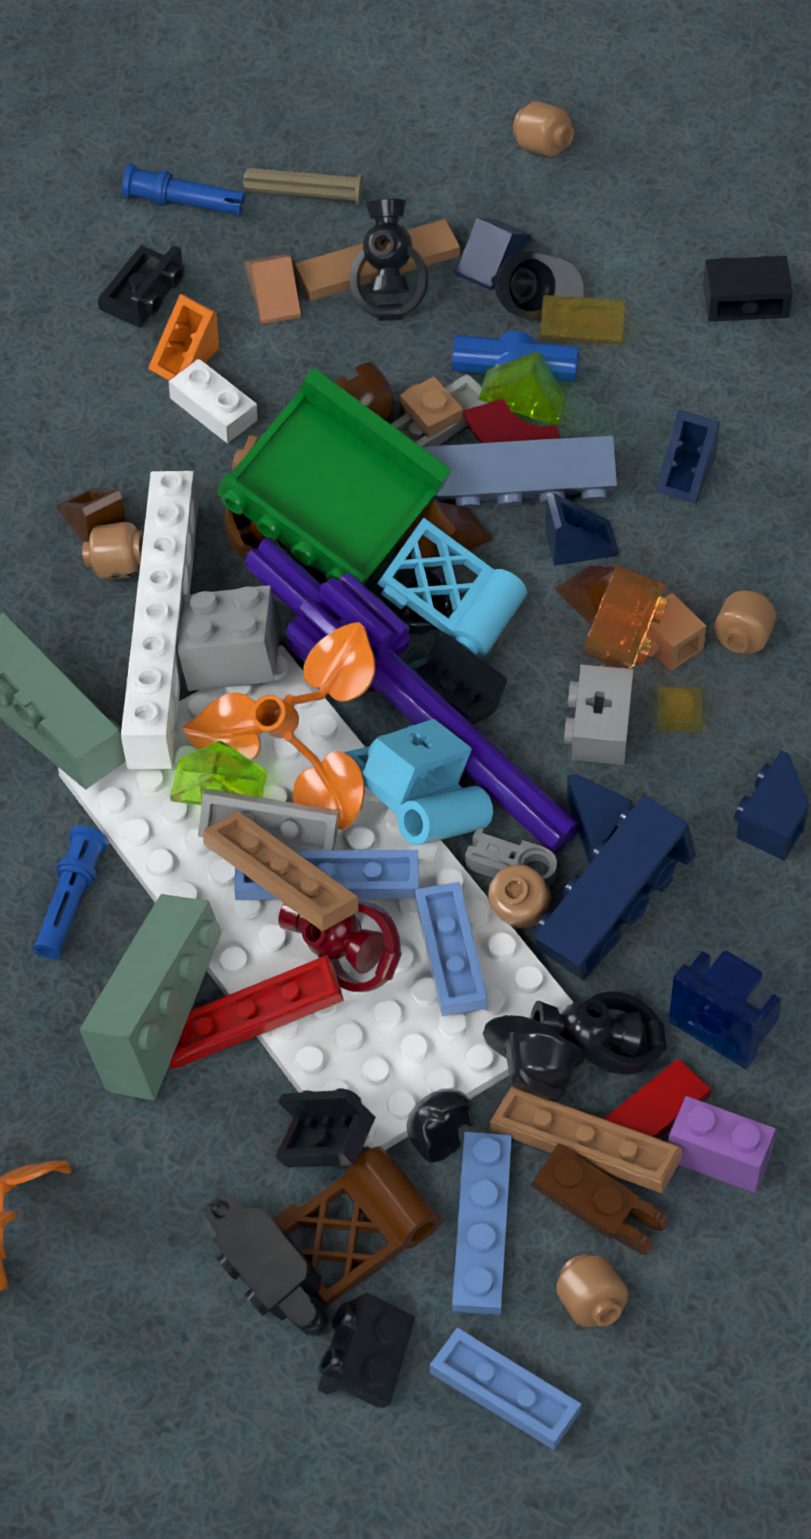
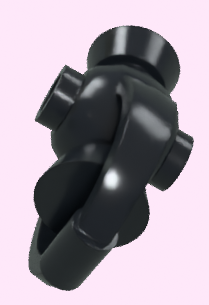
(388, 262)
(592, 1028)

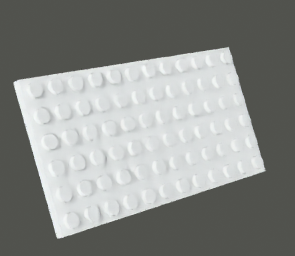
(377, 1042)

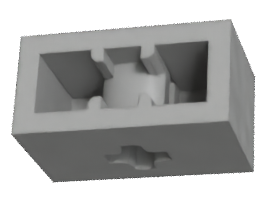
(601, 714)

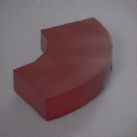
(496, 423)

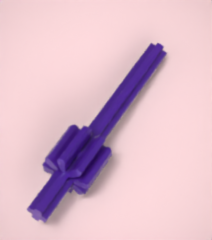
(348, 601)

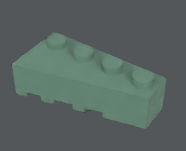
(54, 712)
(150, 996)

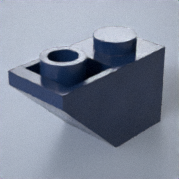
(775, 811)

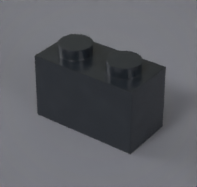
(747, 288)

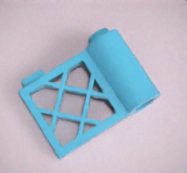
(483, 609)
(437, 815)

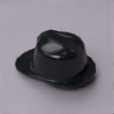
(529, 277)
(535, 1054)

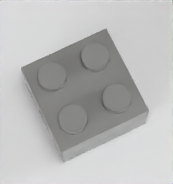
(229, 638)

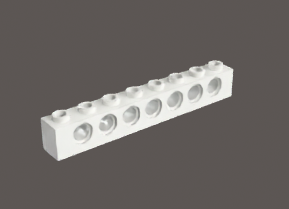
(162, 586)

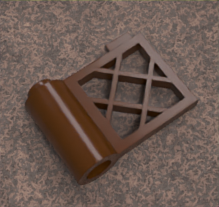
(387, 1202)

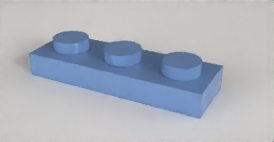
(451, 949)
(505, 1388)

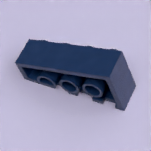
(615, 886)

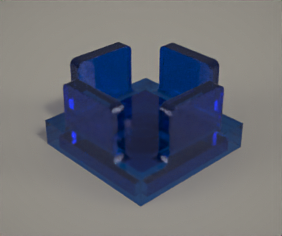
(714, 1008)

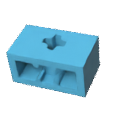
(416, 761)

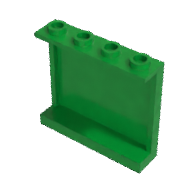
(333, 482)

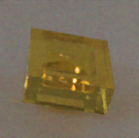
(679, 709)

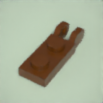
(597, 1199)

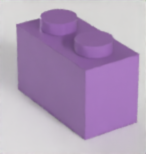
(722, 1144)

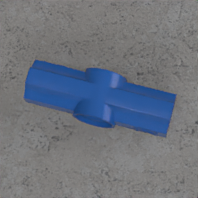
(480, 353)

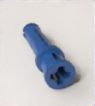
(164, 188)
(74, 876)

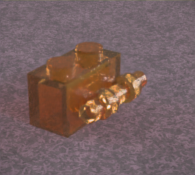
(624, 619)

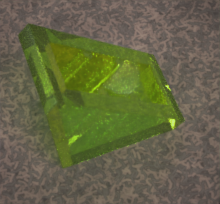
(525, 387)
(217, 769)

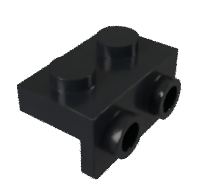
(142, 285)
(461, 678)
(325, 1128)
(366, 1350)

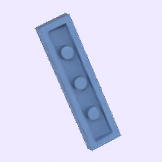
(363, 872)
(482, 1223)

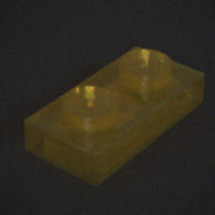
(582, 320)

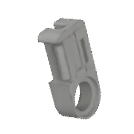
(491, 855)

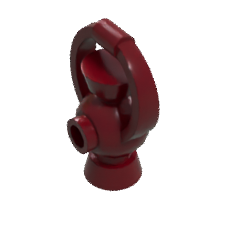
(346, 938)

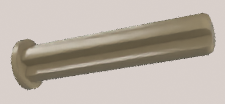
(304, 184)

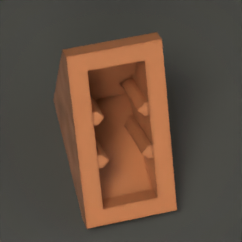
(273, 288)

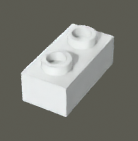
(213, 401)

